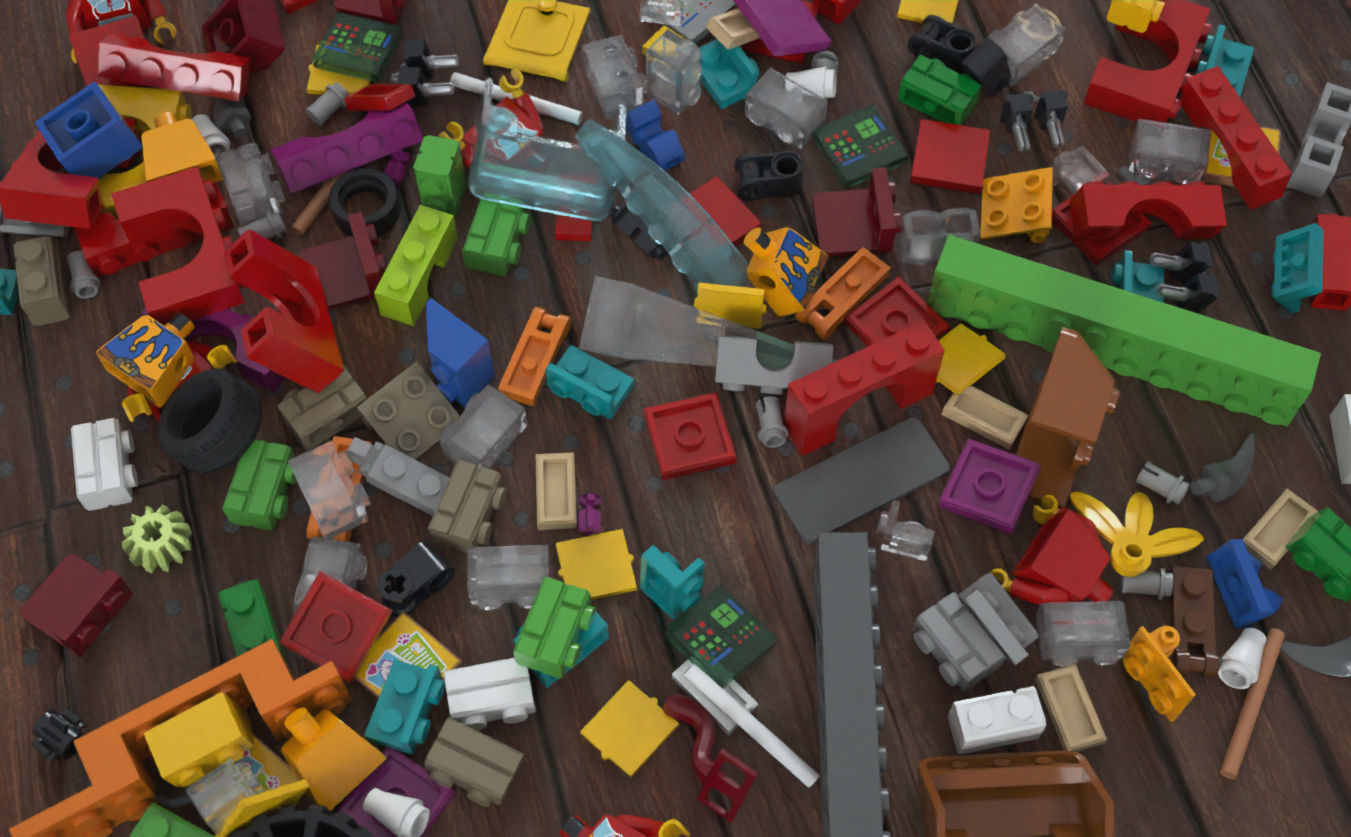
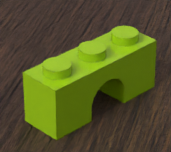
(405, 282)

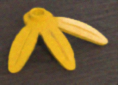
(1134, 536)

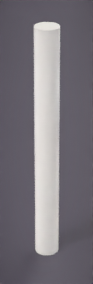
(544, 107)
(751, 725)

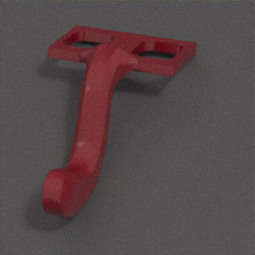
(709, 772)

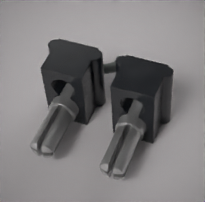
(421, 65)
(1049, 112)
(1190, 267)

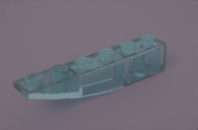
(666, 208)

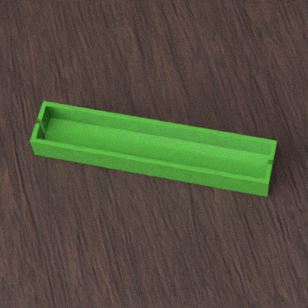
(1124, 331)

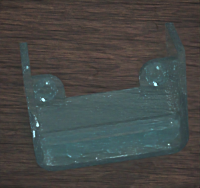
(535, 169)

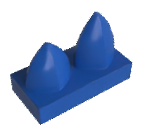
(1240, 586)

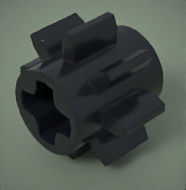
(57, 734)

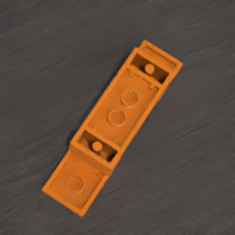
(116, 750)

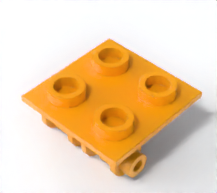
(1018, 205)
(1149, 664)

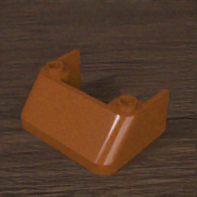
(1066, 415)
(1013, 796)

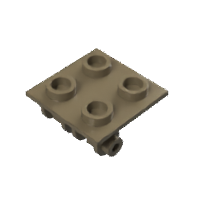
(408, 412)

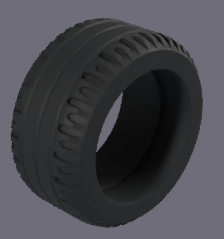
(229, 434)

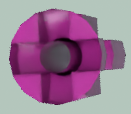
(396, 167)
(589, 519)

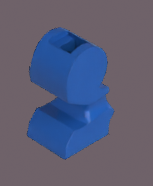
(645, 130)

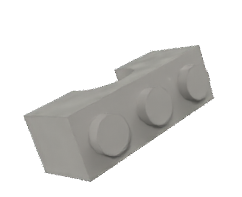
(1322, 142)
(740, 366)

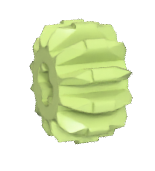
(150, 553)

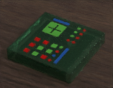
(357, 47)
(859, 144)
(720, 637)

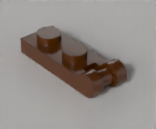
(1194, 620)

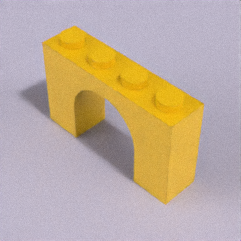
(143, 106)

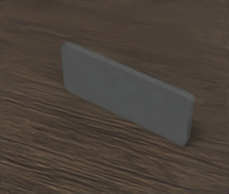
(861, 479)

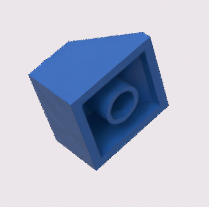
(88, 133)
(457, 355)

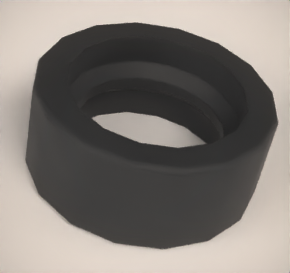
(361, 181)

